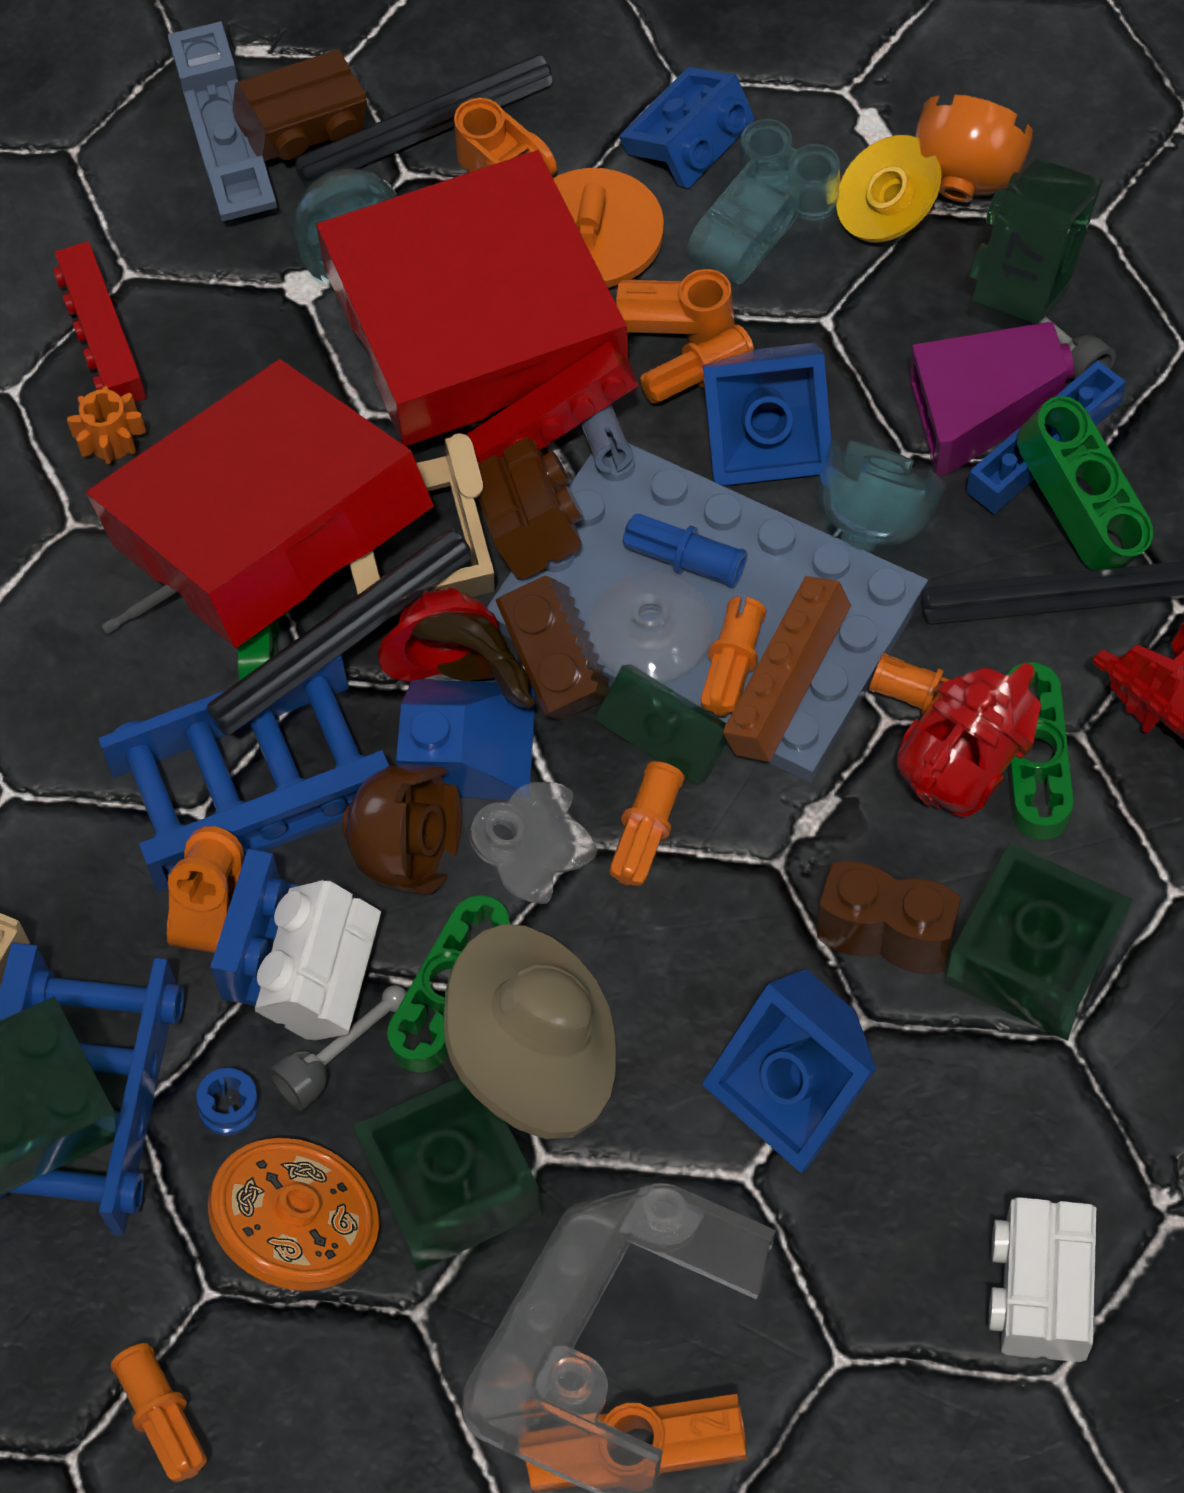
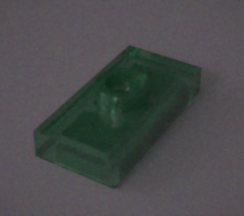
(663, 723)

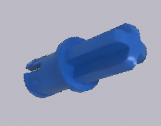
(685, 549)

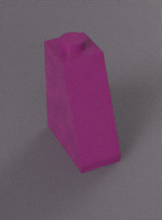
(984, 388)

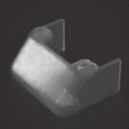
(543, 1395)

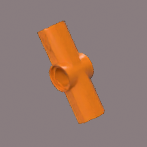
(687, 1432)

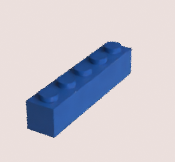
(1004, 471)

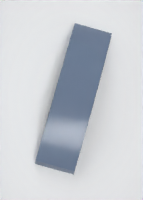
(208, 85)

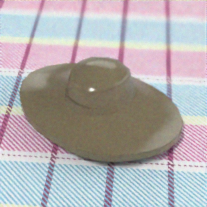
(530, 1032)

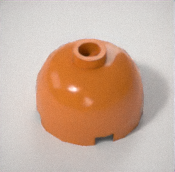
(973, 144)

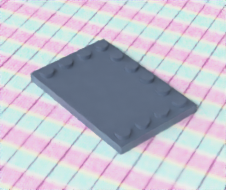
(777, 561)

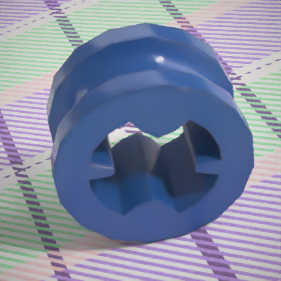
(236, 1120)

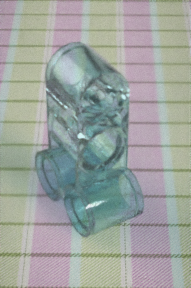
(765, 200)

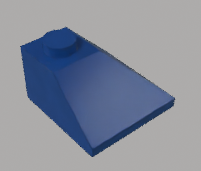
(767, 414)
(470, 734)
(794, 1067)

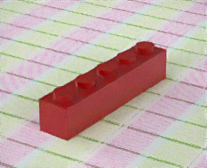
(97, 321)
(558, 403)

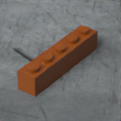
(787, 668)

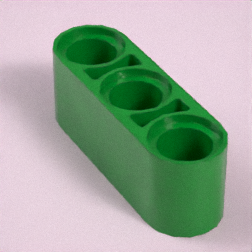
(1088, 457)

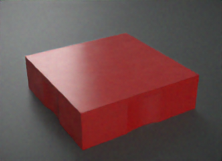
(468, 293)
(260, 500)

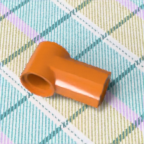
(694, 307)

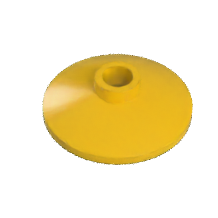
(888, 189)

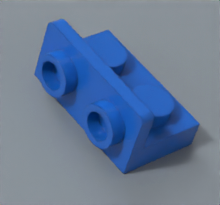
(691, 123)
(248, 928)

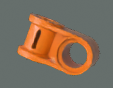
(491, 135)
(203, 888)

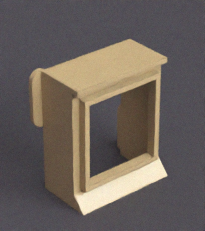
(462, 474)

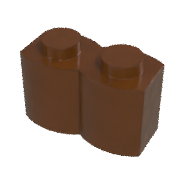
(901, 920)

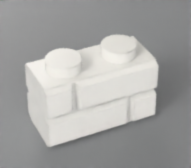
(317, 960)
(1046, 1279)

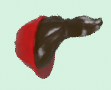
(454, 637)

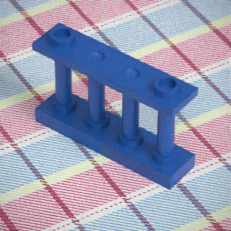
(264, 823)
(161, 1004)

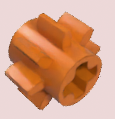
(106, 424)

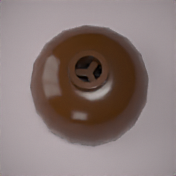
(402, 827)

